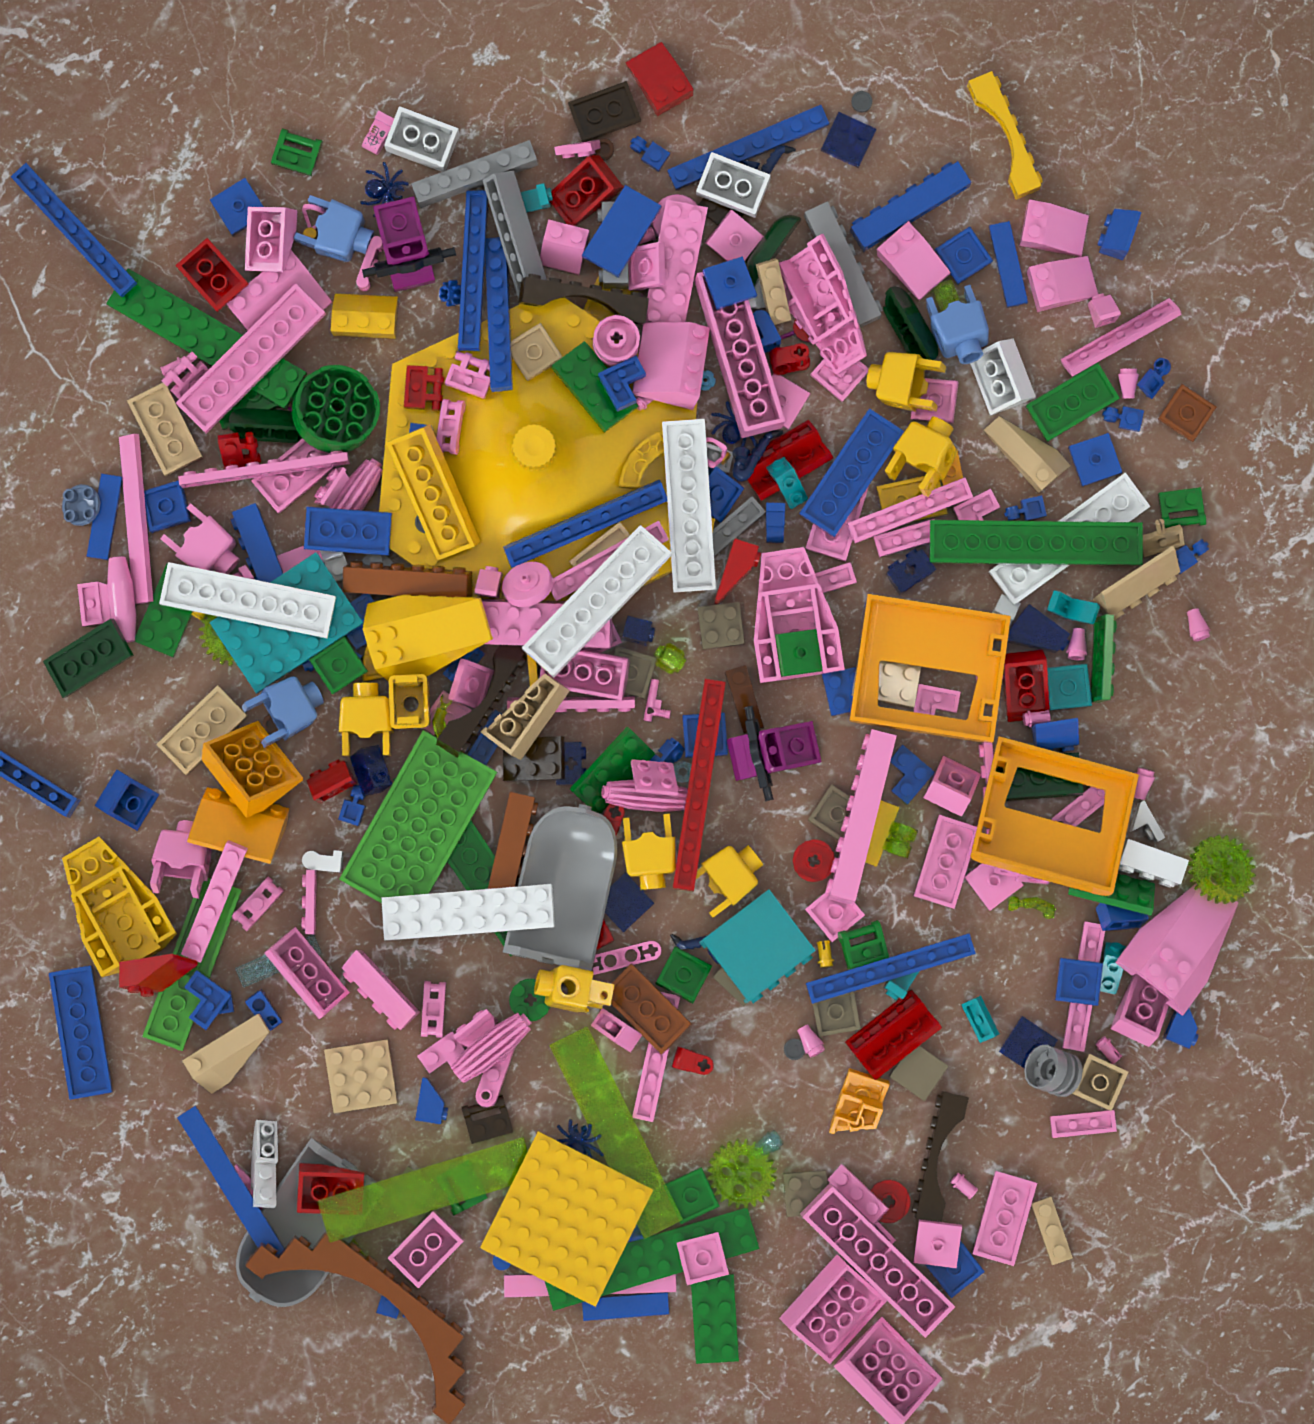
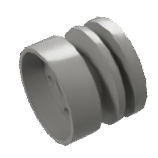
(1053, 1070)

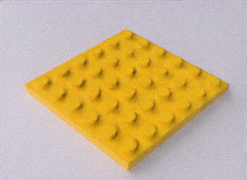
(566, 1218)

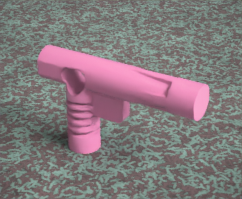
(655, 704)

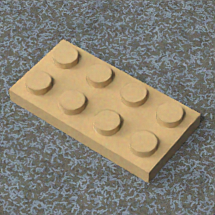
(165, 429)
(208, 720)

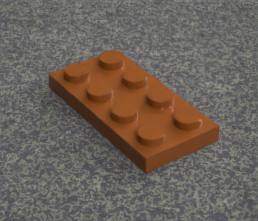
(648, 1009)

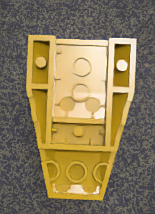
(423, 632)
(114, 908)

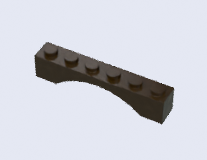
(539, 292)
(459, 731)
(930, 1200)

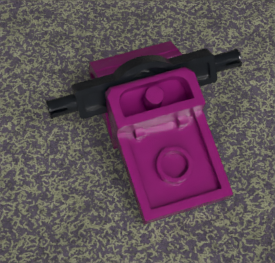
(405, 246)
(771, 751)

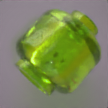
(669, 658)

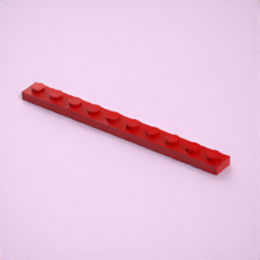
(699, 785)

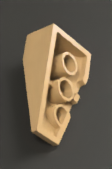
(1031, 456)
(221, 1059)

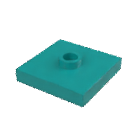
(1069, 687)

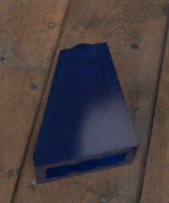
(1037, 632)

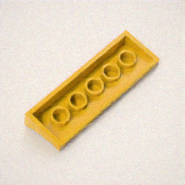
(433, 492)

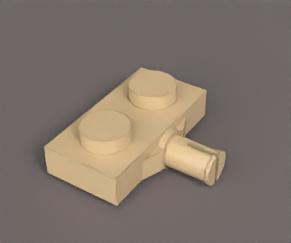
(1162, 539)

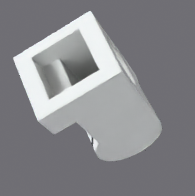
(315, 861)

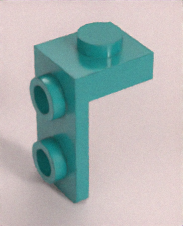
(537, 198)
(788, 482)
(1073, 609)
(1111, 971)
(898, 987)

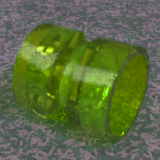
(894, 845)

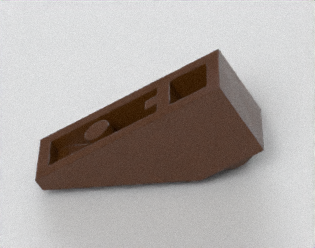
(742, 694)

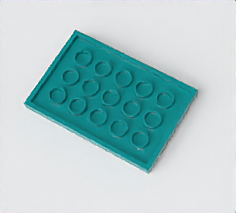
(271, 653)

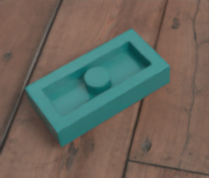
(980, 1019)

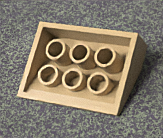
(1139, 583)

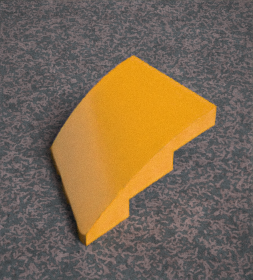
(859, 1102)

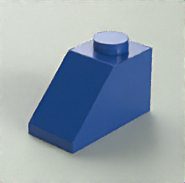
(1118, 918)
(1182, 1029)
(430, 1104)

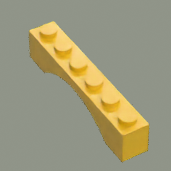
(987, 95)

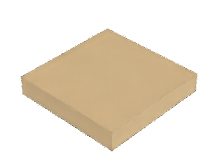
(534, 352)

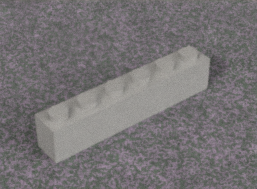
(470, 175)
(823, 221)
(513, 227)

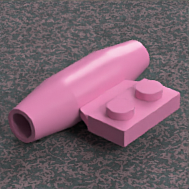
(110, 601)

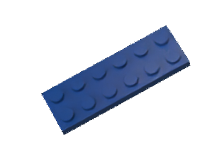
(851, 472)
(80, 1032)

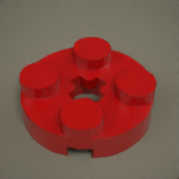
(809, 849)
(898, 1193)

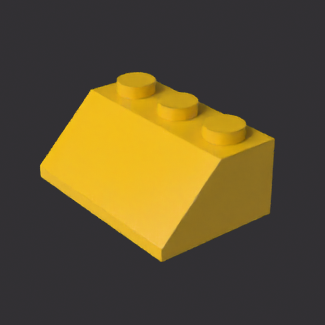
(364, 316)

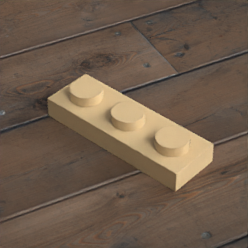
(773, 291)
(1051, 1230)

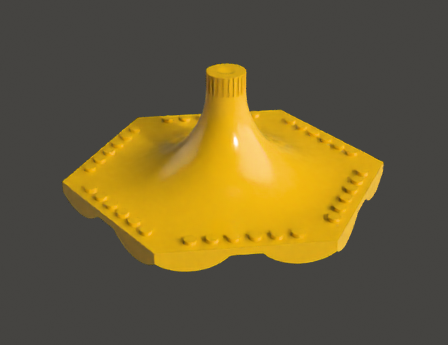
(523, 453)

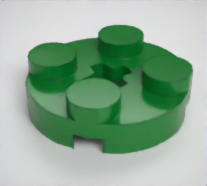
(518, 1005)

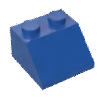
(1119, 233)
(1056, 735)
(126, 800)

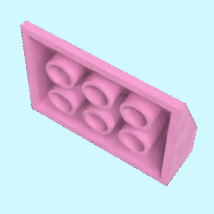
(270, 287)
(673, 362)
(380, 990)
(833, 1309)
(888, 1372)

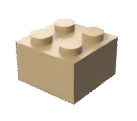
(1100, 1082)

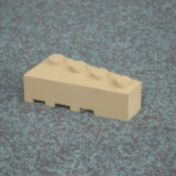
(526, 717)

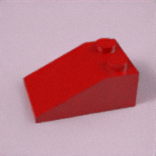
(660, 78)
(585, 190)
(211, 274)
(739, 565)
(1025, 683)
(330, 781)
(153, 973)
(323, 1181)

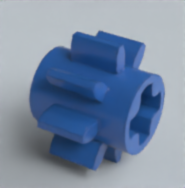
(450, 293)

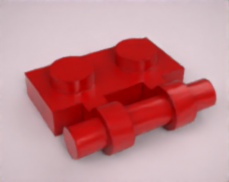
(416, 388)
(231, 449)

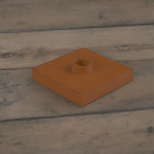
(1187, 413)

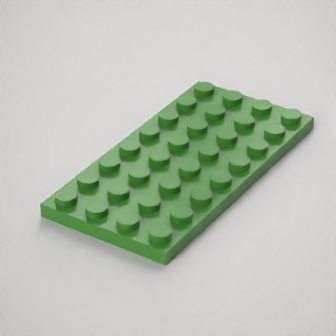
(418, 822)

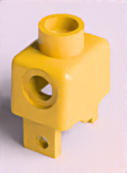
(902, 380)
(925, 449)
(399, 690)
(365, 715)
(650, 856)
(731, 874)
(580, 987)

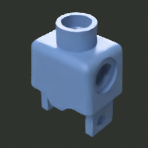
(339, 231)
(960, 328)
(289, 706)

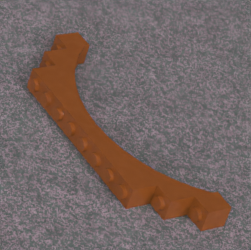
(345, 1259)

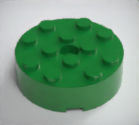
(324, 426)

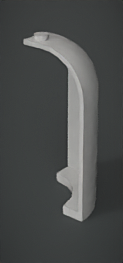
(578, 857)
(291, 1286)

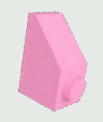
(1103, 310)
(489, 582)
(616, 1030)

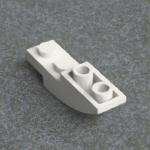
(264, 1163)

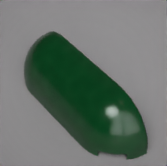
(771, 243)
(909, 324)
(265, 424)

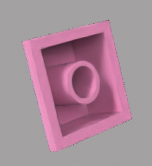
(564, 247)
(952, 786)

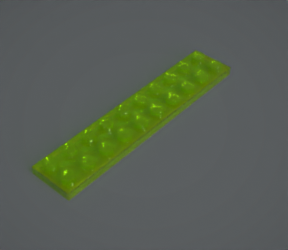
(611, 1118)
(422, 1190)

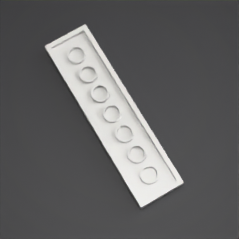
(1114, 503)
(689, 505)
(247, 600)
(597, 601)
(468, 912)

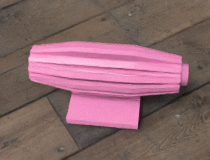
(351, 491)
(651, 790)
(487, 1042)

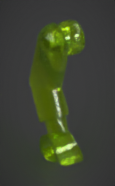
(439, 718)
(1033, 902)

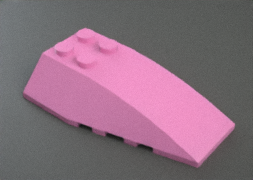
(823, 305)
(792, 602)
(1179, 947)

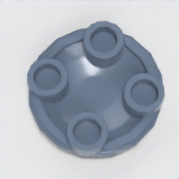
(80, 505)

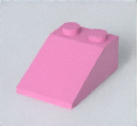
(1053, 228)
(269, 238)
(913, 261)
(1061, 282)
(1141, 1012)

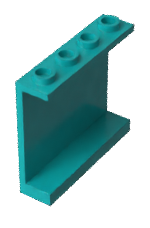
(759, 946)

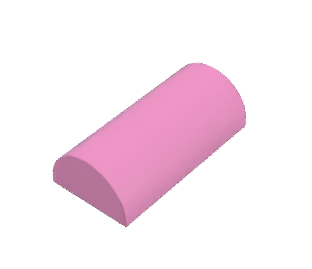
(595, 674)
(306, 972)

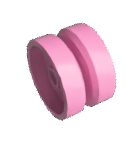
(612, 329)

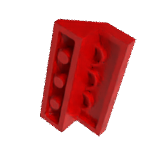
(800, 447)
(893, 1035)

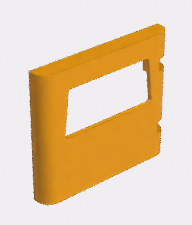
(933, 639)
(1049, 847)

